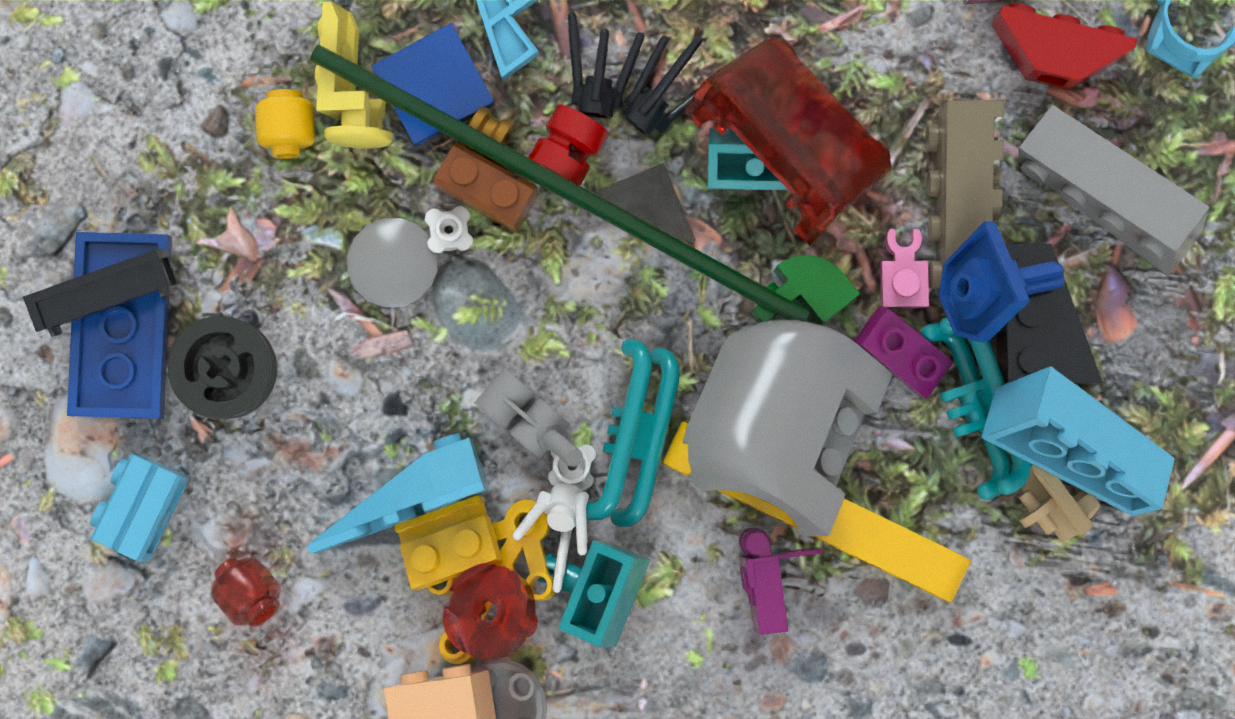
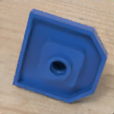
(986, 287)

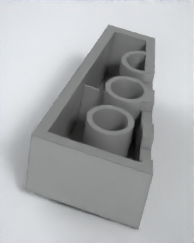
(1113, 189)

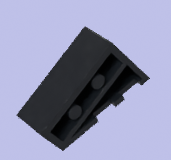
(1045, 330)

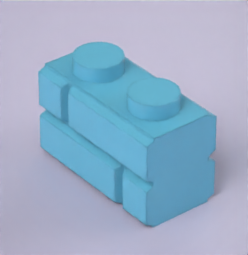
(138, 507)

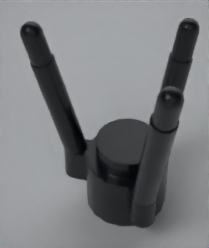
(597, 96)
(647, 109)

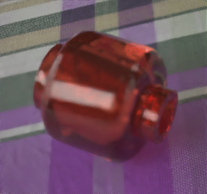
(245, 591)

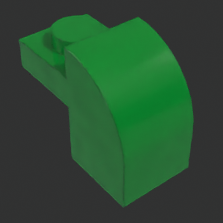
(814, 284)

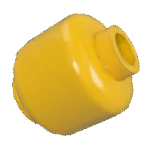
(285, 123)

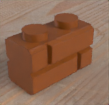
(485, 187)

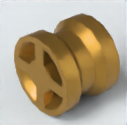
(487, 124)

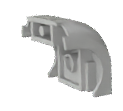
(784, 417)

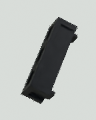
(101, 290)

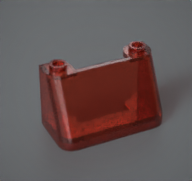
(795, 132)

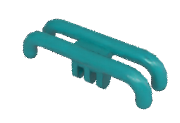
(975, 403)
(638, 435)

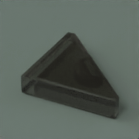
(652, 199)

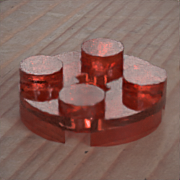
(514, 615)

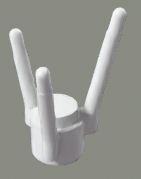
(565, 510)

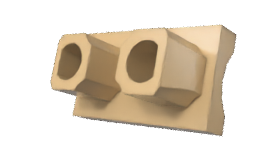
(1055, 507)

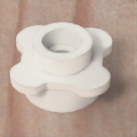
(441, 241)
(580, 476)

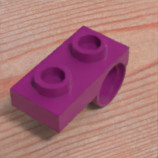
(903, 351)

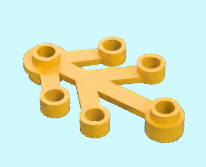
(510, 552)

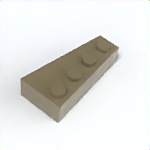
(963, 174)

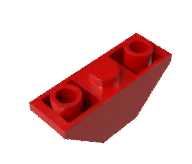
(1058, 48)

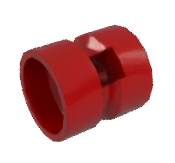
(570, 143)

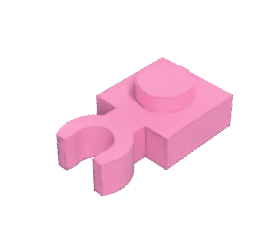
(904, 280)

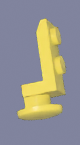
(337, 97)

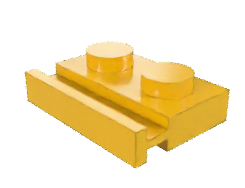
(447, 542)

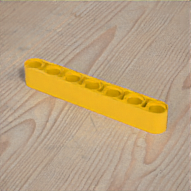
(863, 537)

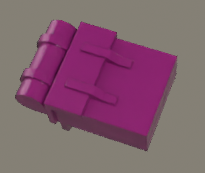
(763, 580)

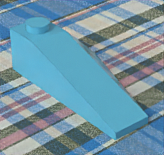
(429, 483)

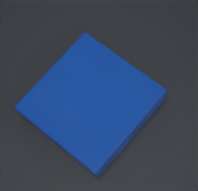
(440, 75)

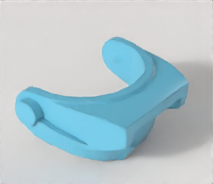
(1171, 49)

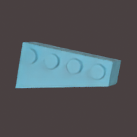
(1079, 441)

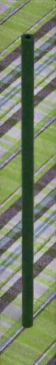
(558, 184)

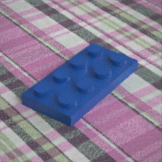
(120, 351)

